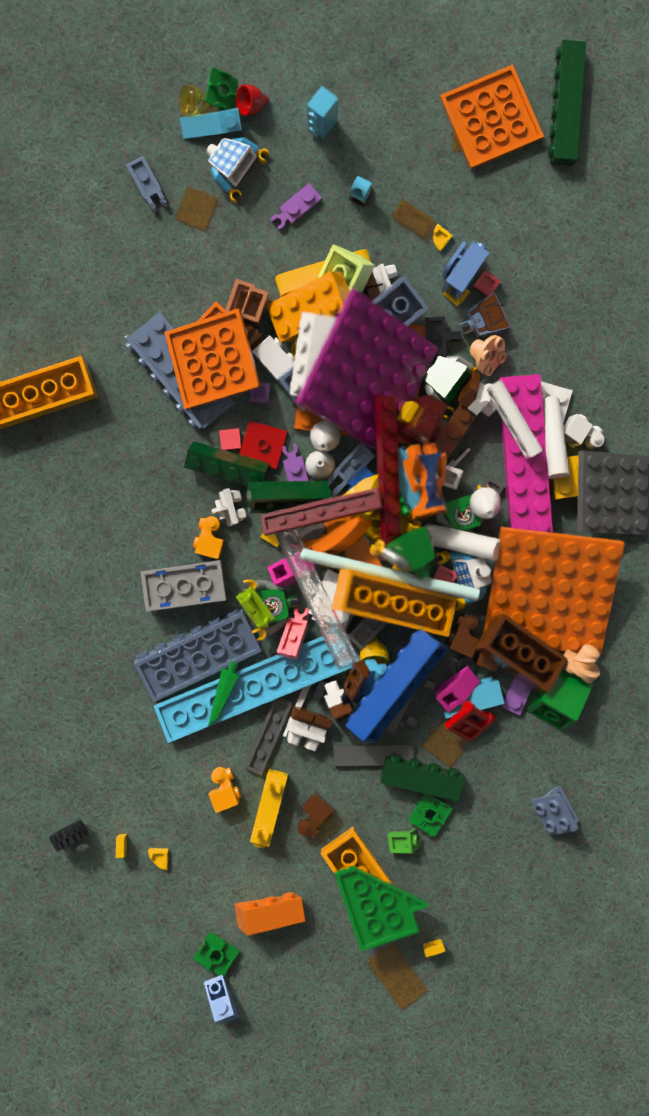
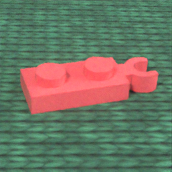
(294, 634)

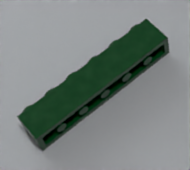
(568, 102)

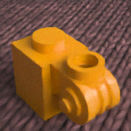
(206, 543)
(226, 795)

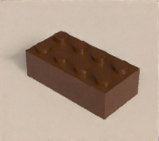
(521, 653)

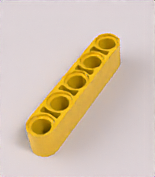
(299, 277)

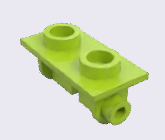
(255, 608)

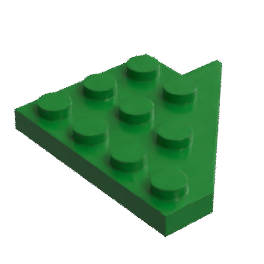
(377, 908)

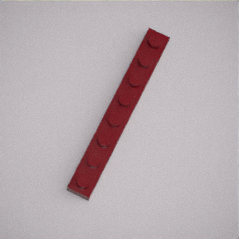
(388, 468)

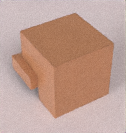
(250, 301)

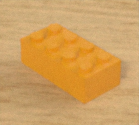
(321, 297)
(351, 850)

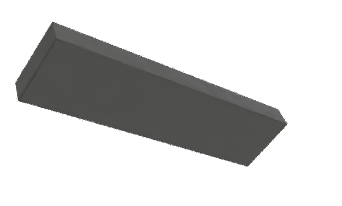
(268, 735)
(369, 754)

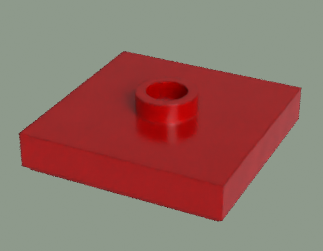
(263, 443)

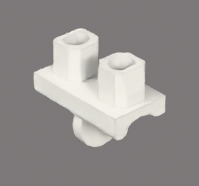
(226, 509)

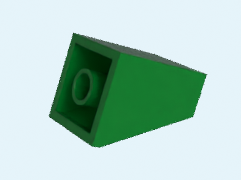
(564, 701)

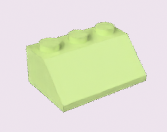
(354, 267)

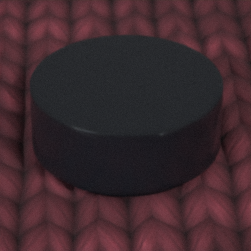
(464, 662)

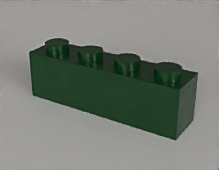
(225, 464)
(280, 495)
(422, 777)

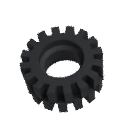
(68, 835)

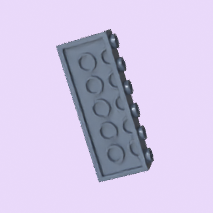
(154, 353)
(196, 654)

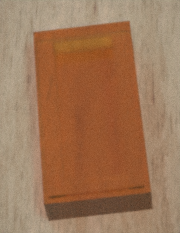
(413, 218)

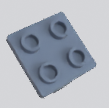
(556, 812)

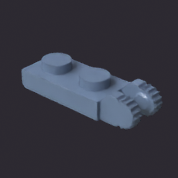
(146, 182)
(351, 466)

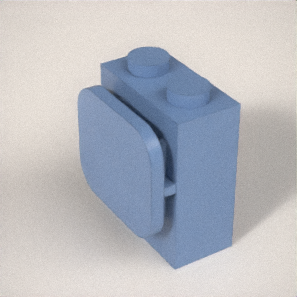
(464, 268)

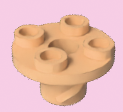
(488, 354)
(583, 663)

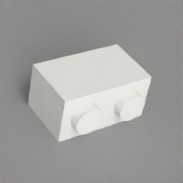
(272, 357)

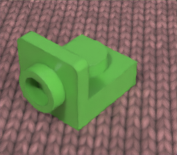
(404, 841)

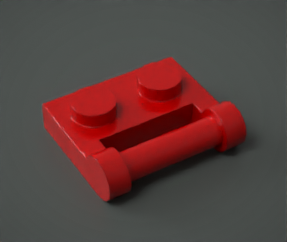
(465, 726)

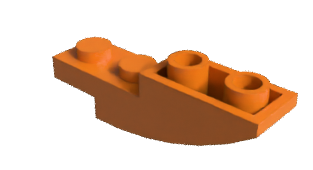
(339, 536)

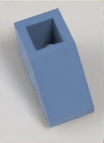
(221, 1000)

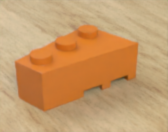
(269, 913)

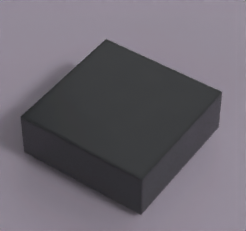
(319, 690)

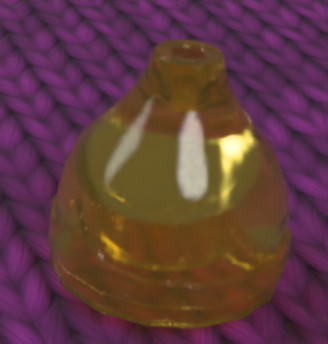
(191, 100)

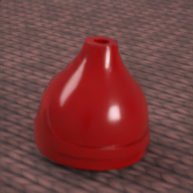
(250, 100)

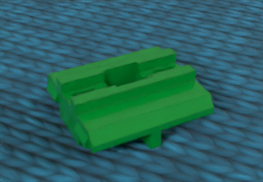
(222, 100)
(432, 825)
(215, 943)

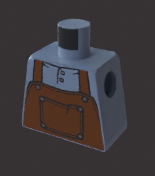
(485, 318)

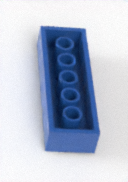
(396, 686)

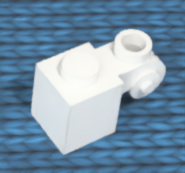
(578, 428)

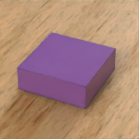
(261, 394)

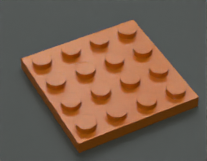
(491, 117)
(212, 359)

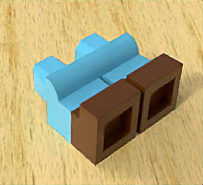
(363, 677)

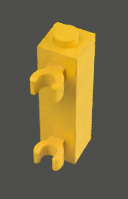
(268, 808)

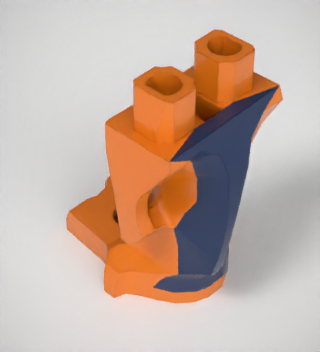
(424, 469)

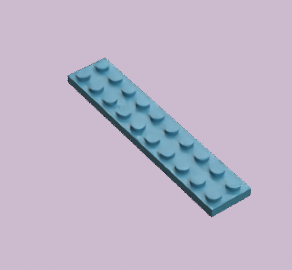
(255, 687)

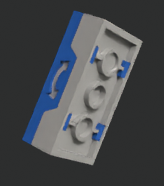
(183, 585)

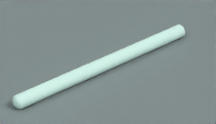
(390, 574)

